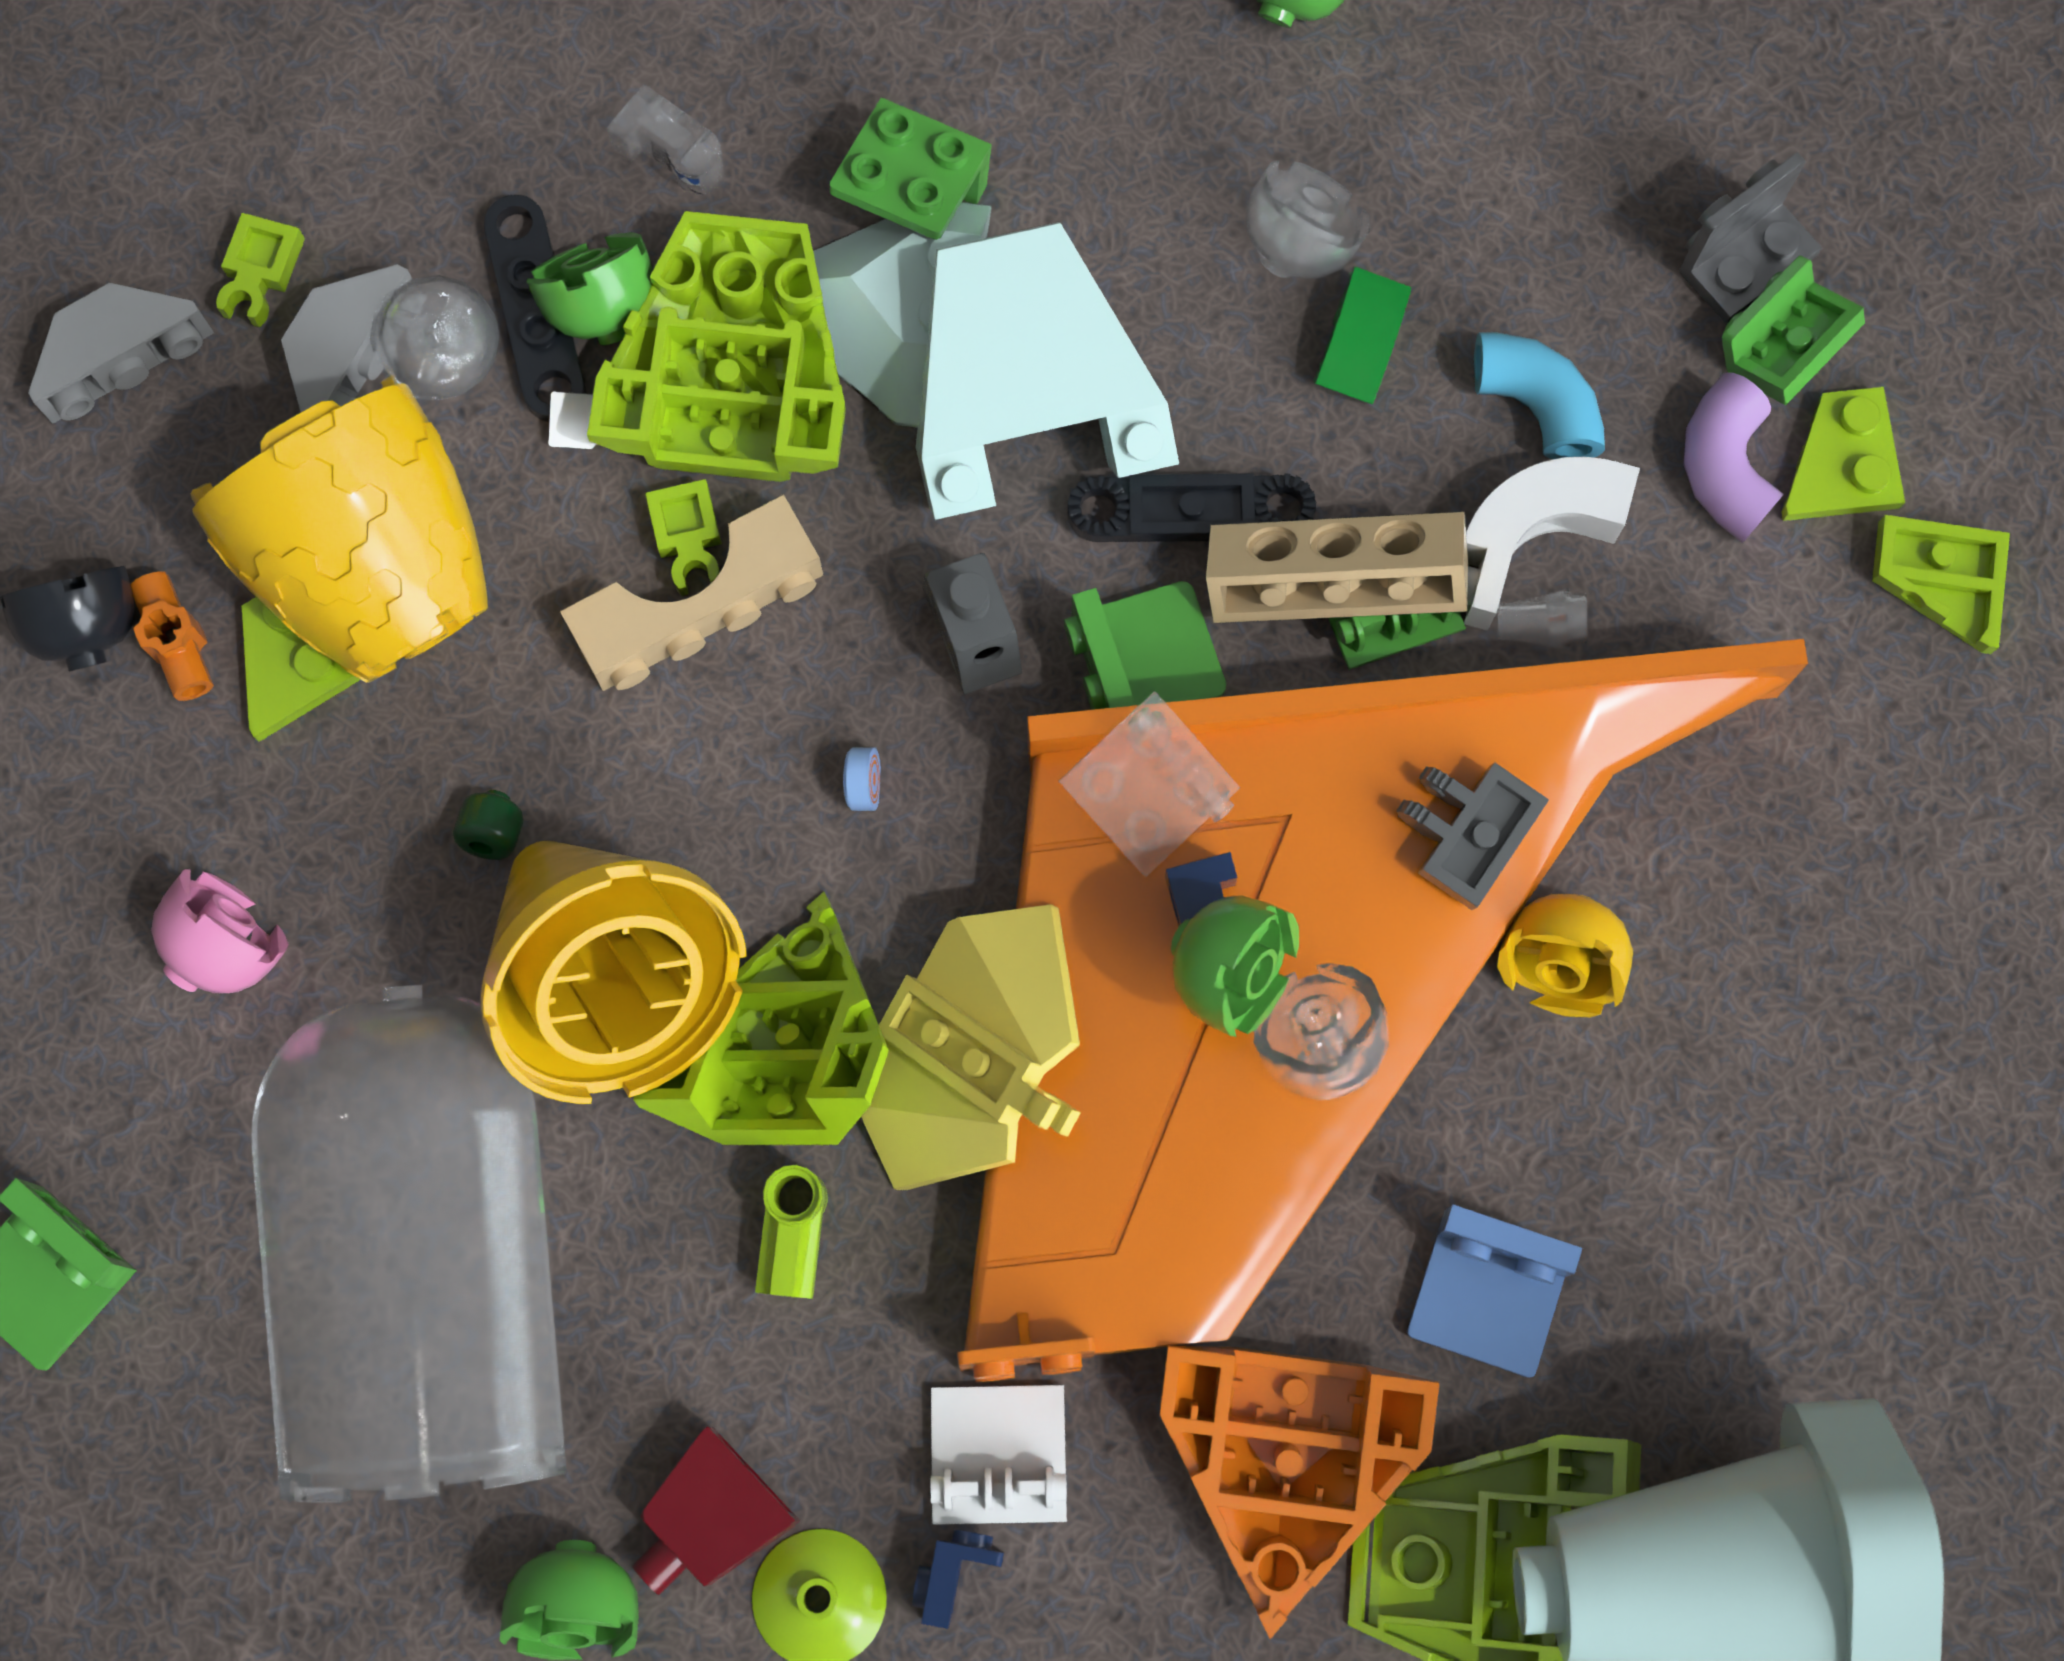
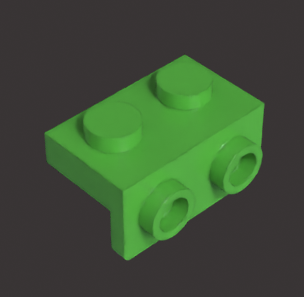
(1789, 332)

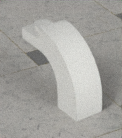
(1553, 496)

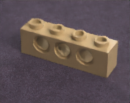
(1338, 567)

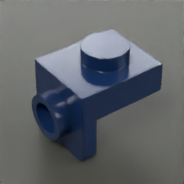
(938, 1584)

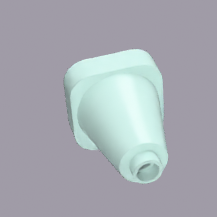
(1753, 1561)

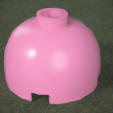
(203, 936)

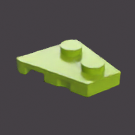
(1946, 575)

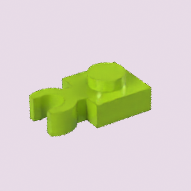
(258, 259)
(685, 526)

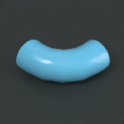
(1546, 385)

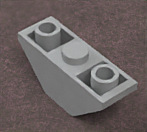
(330, 337)
(111, 344)

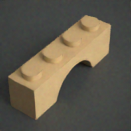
(628, 634)

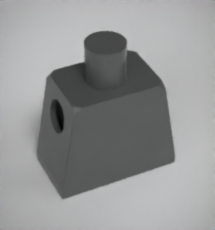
(973, 618)

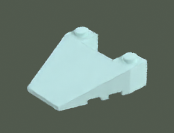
(1025, 350)

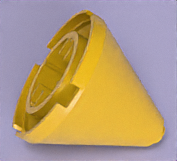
(607, 972)

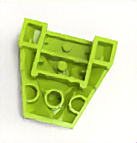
(726, 357)

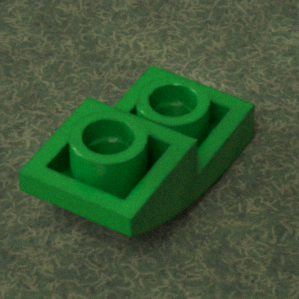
(1363, 335)

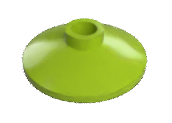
(854, 1589)

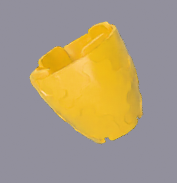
(352, 531)

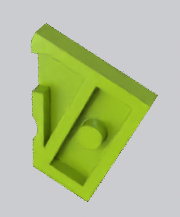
(1846, 459)
(283, 672)

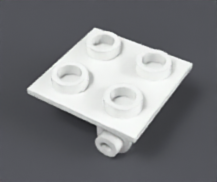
(998, 1454)

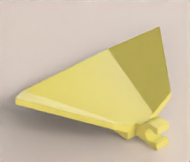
(973, 1048)

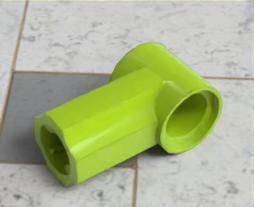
(790, 1241)

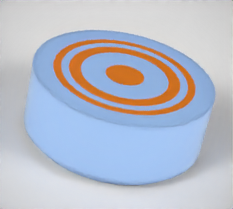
(862, 778)

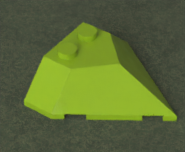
(794, 1055)

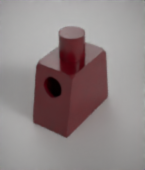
(709, 1516)

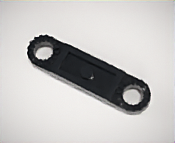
(536, 345)
(1182, 504)

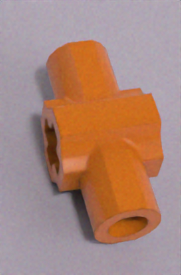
(181, 657)

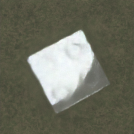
(1150, 784)

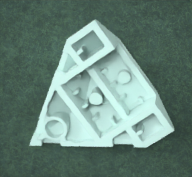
(880, 303)

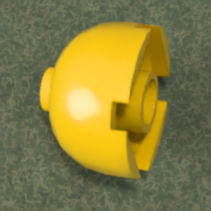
(1569, 953)

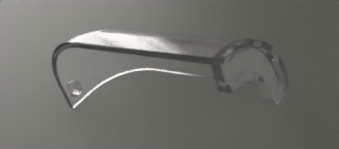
(404, 1256)

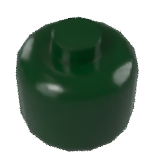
(488, 825)

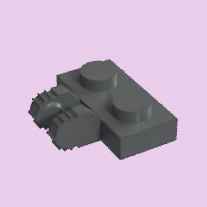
(1481, 835)

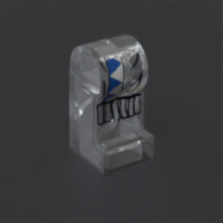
(671, 139)

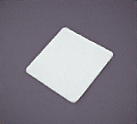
(570, 420)

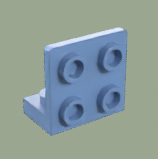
(1491, 1290)

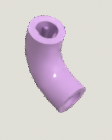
(1718, 457)

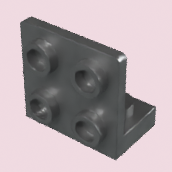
(1747, 240)

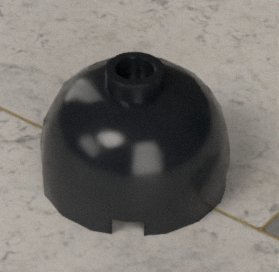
(72, 617)

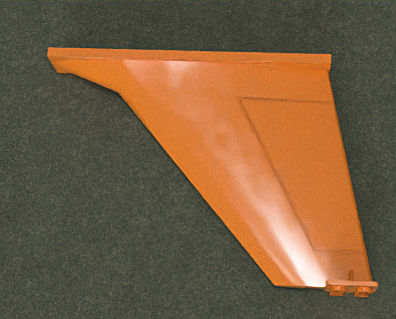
(1185, 1147)

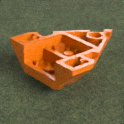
(1292, 1456)

